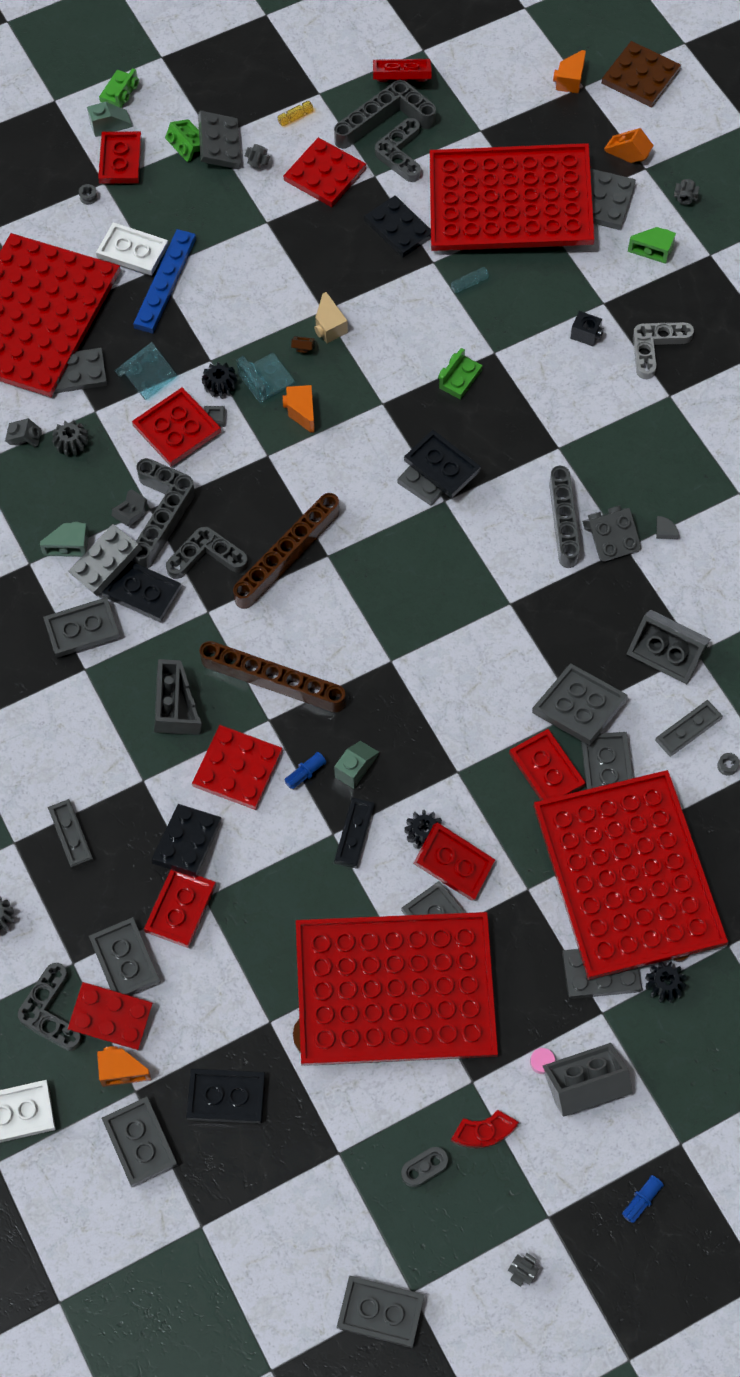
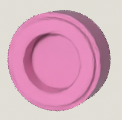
(541, 1057)

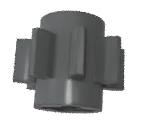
(257, 156)
(686, 191)
(523, 1269)

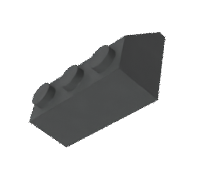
(668, 646)
(588, 1079)

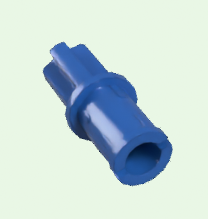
(305, 770)
(642, 1199)

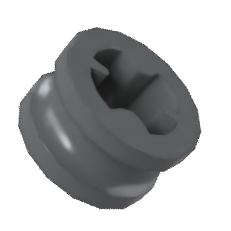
(87, 188)
(734, 760)

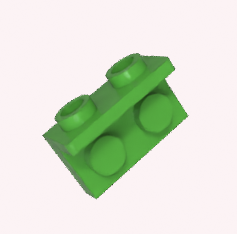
(120, 87)
(183, 138)
(459, 374)

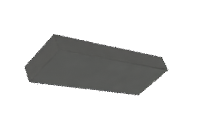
(688, 728)
(70, 834)

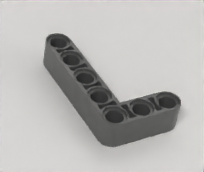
(381, 107)
(164, 512)

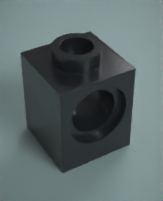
(581, 325)

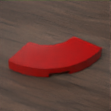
(486, 1132)

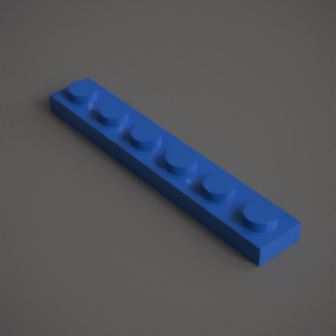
(164, 281)

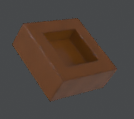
(302, 344)

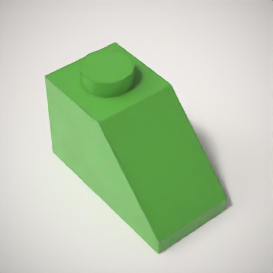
(653, 244)

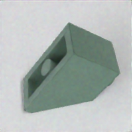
(108, 118)
(66, 541)
(355, 763)

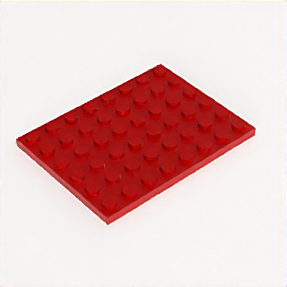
(511, 197)
(46, 309)
(629, 874)
(395, 988)

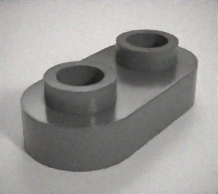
(423, 1167)

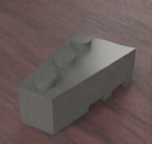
(173, 702)

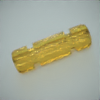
(295, 113)

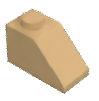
(329, 320)

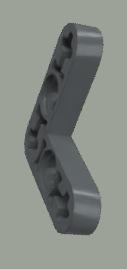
(394, 150)
(206, 546)
(42, 1016)

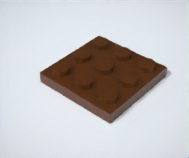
(641, 74)

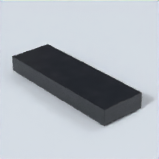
(354, 833)

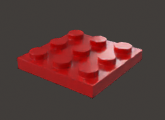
(324, 172)
(176, 426)
(237, 767)

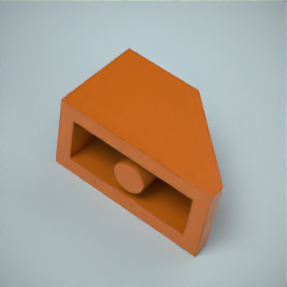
(570, 73)
(630, 146)
(300, 405)
(119, 1067)

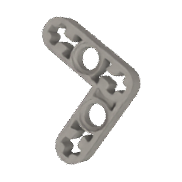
(648, 342)

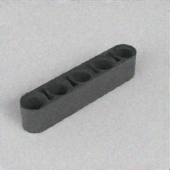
(564, 525)

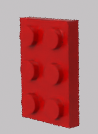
(402, 69)
(120, 157)
(546, 766)
(454, 861)
(180, 908)
(110, 1016)

